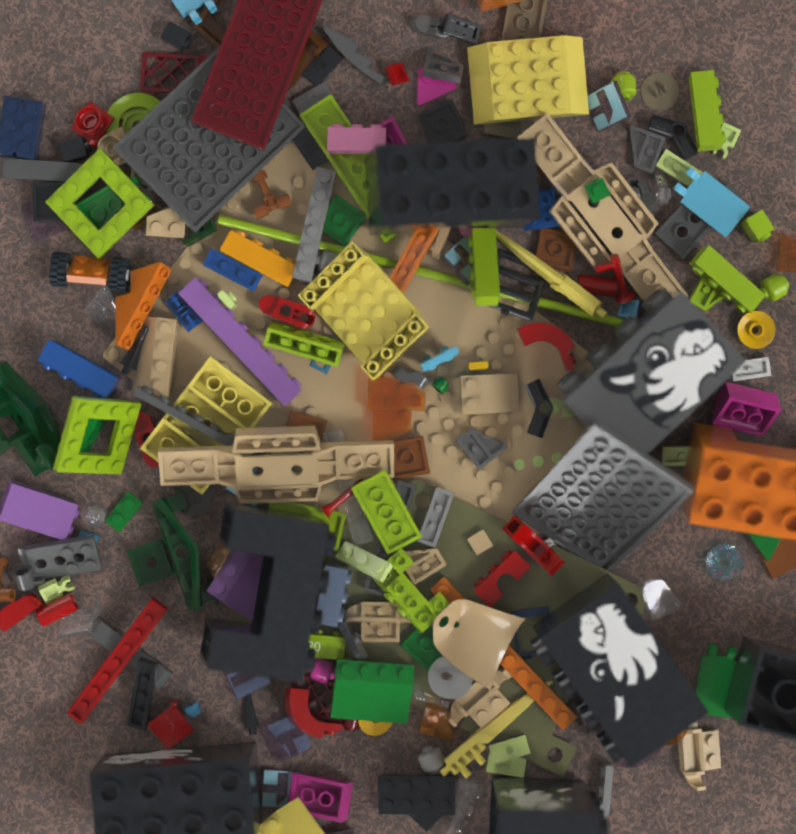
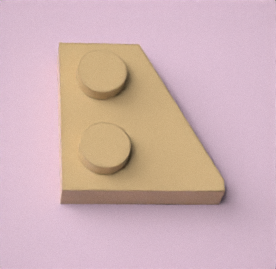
(165, 224)
(425, 564)

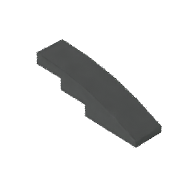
(348, 50)

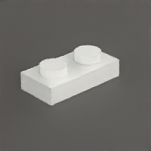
(753, 369)

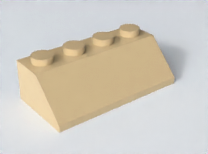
(157, 356)

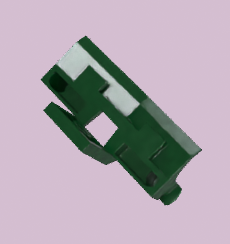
(37, 433)
(173, 537)

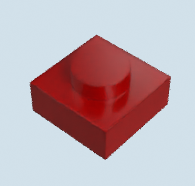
(397, 74)

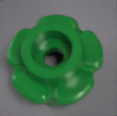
(440, 385)

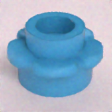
(193, 710)

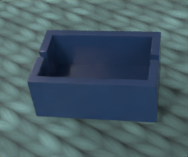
(21, 128)

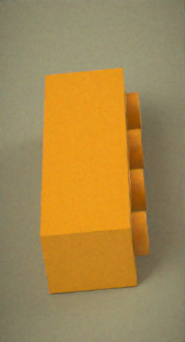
(258, 258)

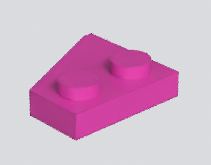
(431, 88)

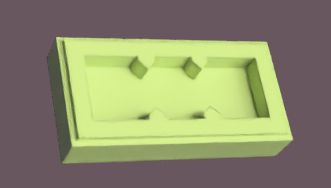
(228, 299)
(509, 749)
(512, 767)

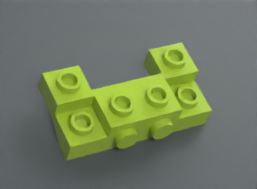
(407, 597)

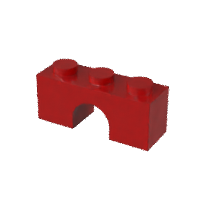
(511, 564)

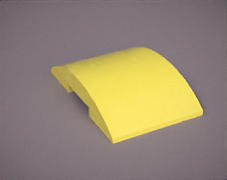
(220, 400)

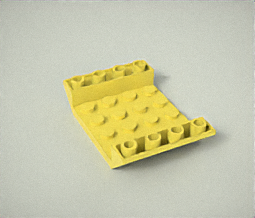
(365, 309)

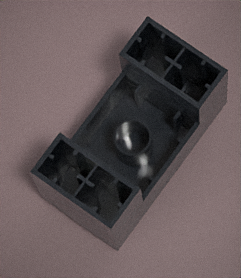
(452, 185)
(285, 599)

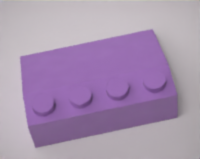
(238, 582)

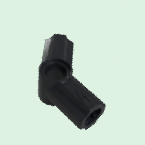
(665, 128)
(538, 396)

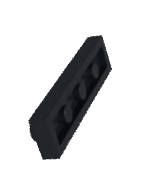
(142, 693)

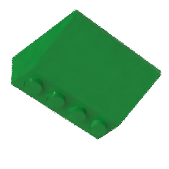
(371, 691)

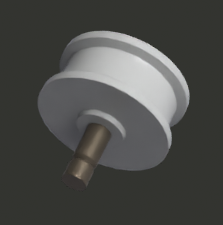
(448, 680)

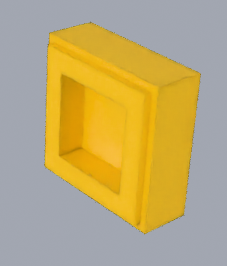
(478, 365)

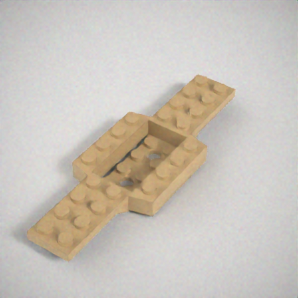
(568, 175)
(277, 481)

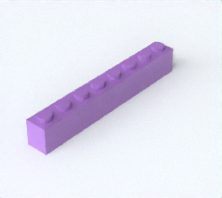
(239, 341)

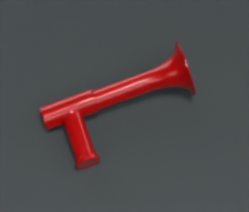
(624, 295)
(329, 508)

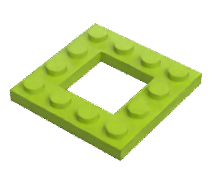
(95, 167)
(83, 408)

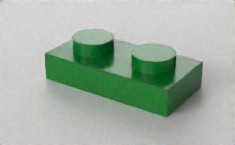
(124, 511)

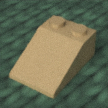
(489, 393)

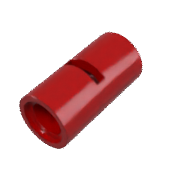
(598, 285)
(56, 609)

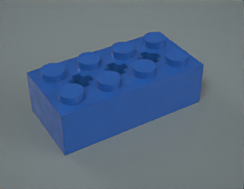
(80, 369)

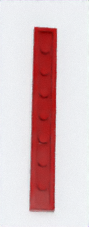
(117, 660)

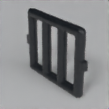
(533, 300)

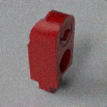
(272, 306)
(143, 426)
(18, 610)

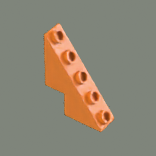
(135, 306)

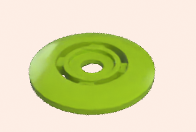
(131, 108)

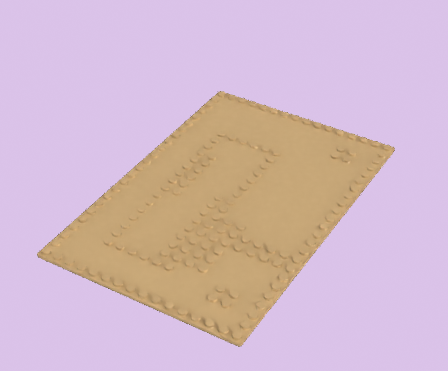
(343, 392)

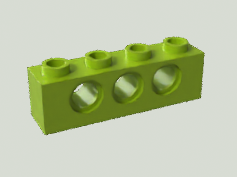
(304, 343)

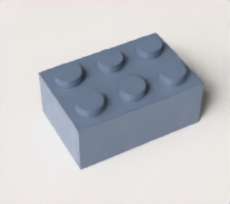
(336, 594)

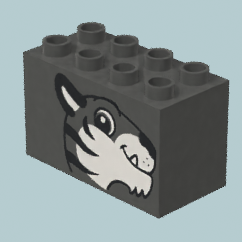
(651, 372)

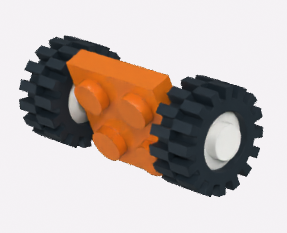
(89, 271)

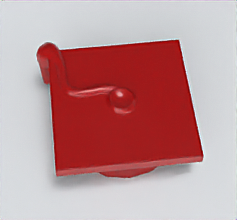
(92, 123)
(170, 726)

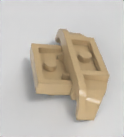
(378, 621)
(480, 702)
(698, 753)

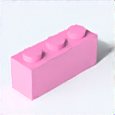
(354, 139)

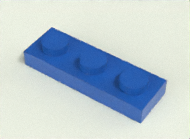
(232, 269)

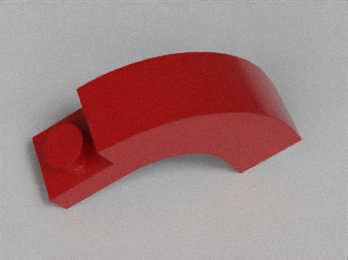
(549, 333)
(533, 545)
(297, 710)

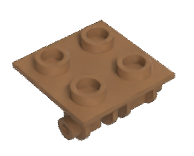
(217, 560)

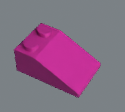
(322, 795)

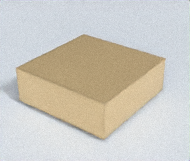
(480, 542)

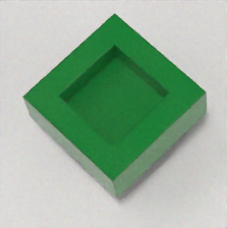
(597, 190)

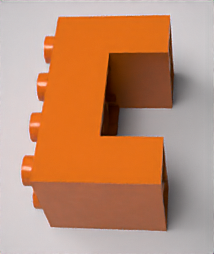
(740, 484)

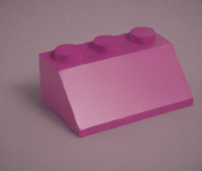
(745, 409)

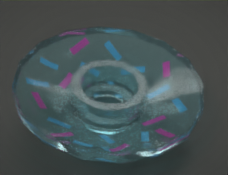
(734, 564)

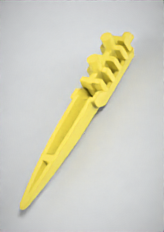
(559, 281)
(474, 745)

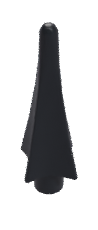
(131, 359)
(251, 719)

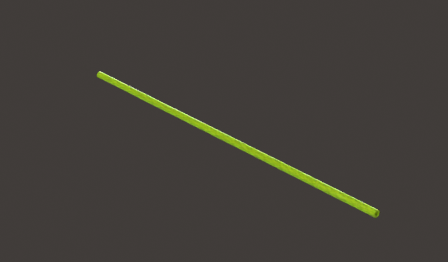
(421, 271)

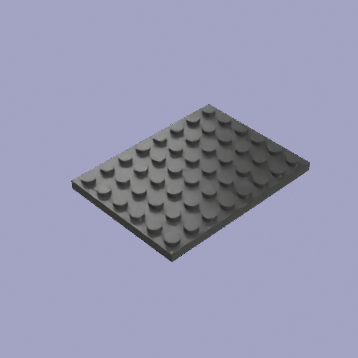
(190, 164)
(602, 498)

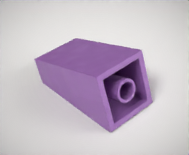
(38, 510)

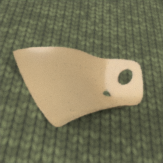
(478, 641)

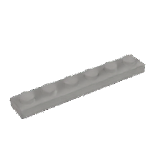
(314, 224)

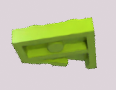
(705, 296)

